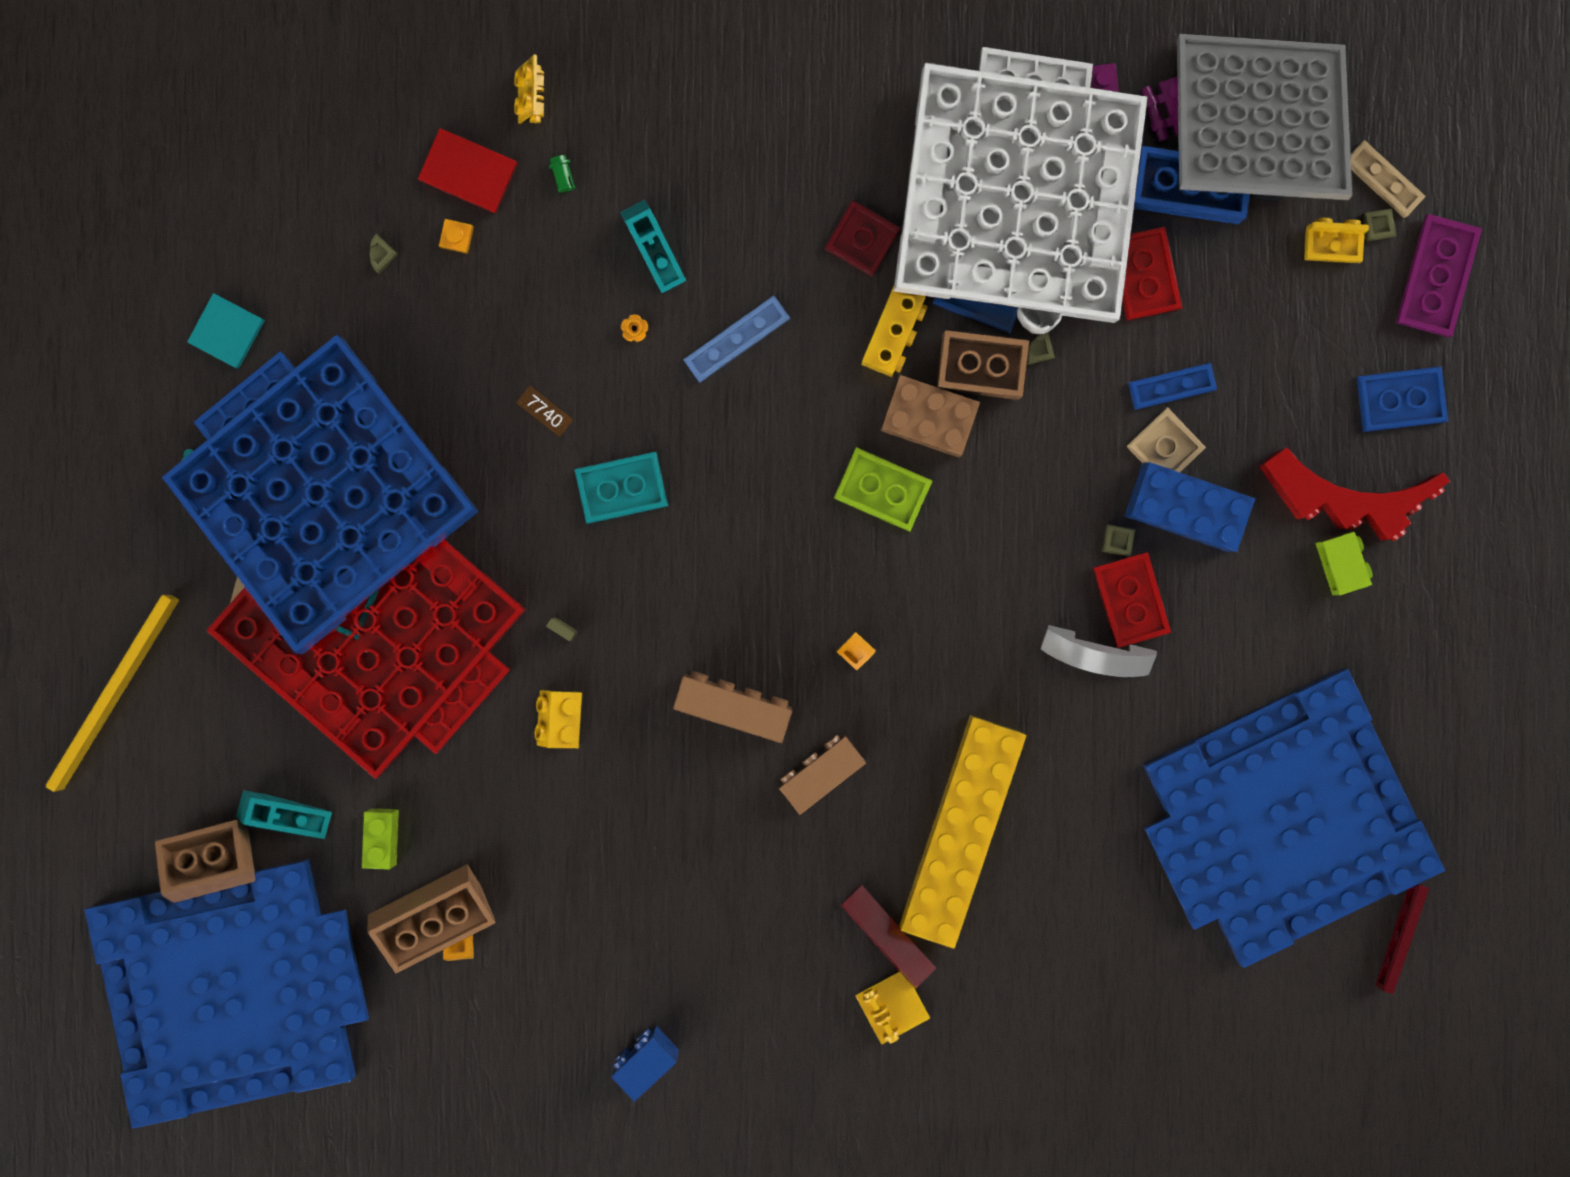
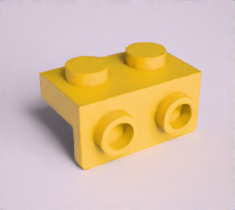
(1335, 241)
(558, 719)

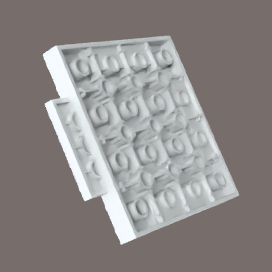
(1021, 186)

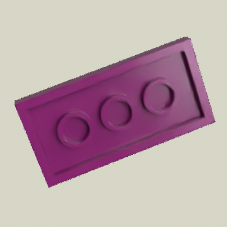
(1438, 275)

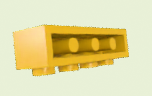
(894, 332)

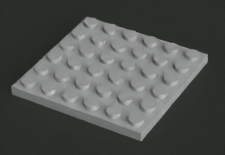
(1263, 117)

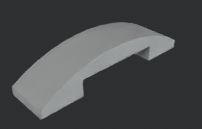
(1096, 657)

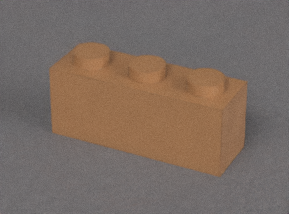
(821, 773)

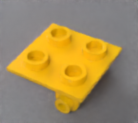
(529, 82)
(892, 1007)

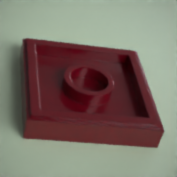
(862, 238)

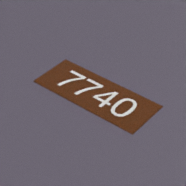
(544, 411)

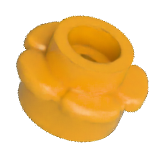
(628, 333)

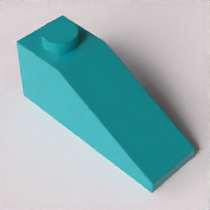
(653, 246)
(282, 815)

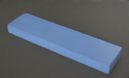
(736, 339)

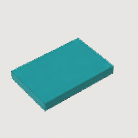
(621, 487)

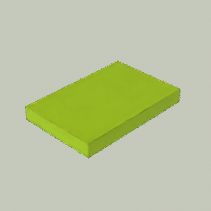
(883, 489)

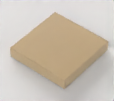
(1166, 443)

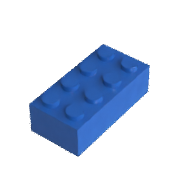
(1160, 191)
(1189, 507)

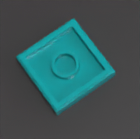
(226, 331)

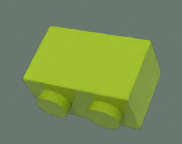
(1344, 563)
(380, 838)

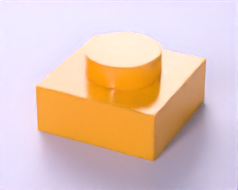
(456, 236)
(856, 651)
(460, 950)

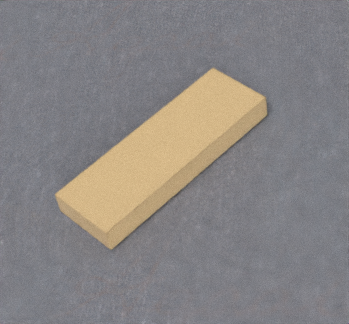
(1385, 179)

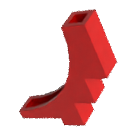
(1384, 512)

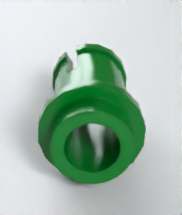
(562, 173)

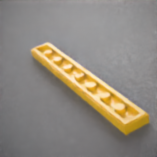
(112, 693)

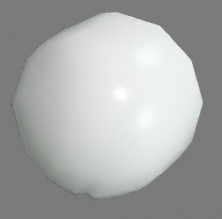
(1037, 320)

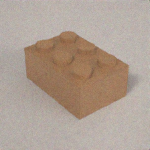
(982, 365)
(930, 416)
(205, 861)

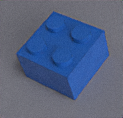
(645, 1063)

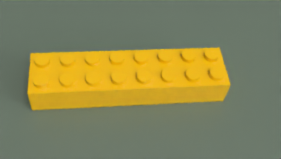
(962, 831)

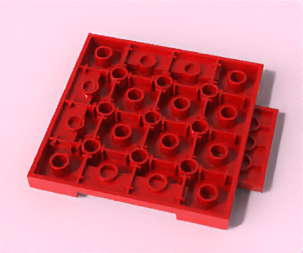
(409, 674)

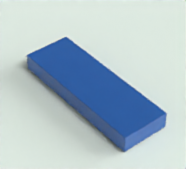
(1172, 386)

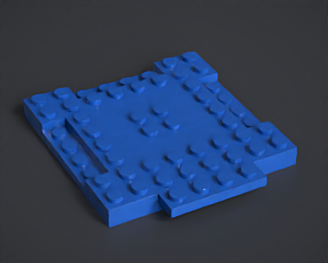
(315, 489)
(1286, 820)
(228, 994)

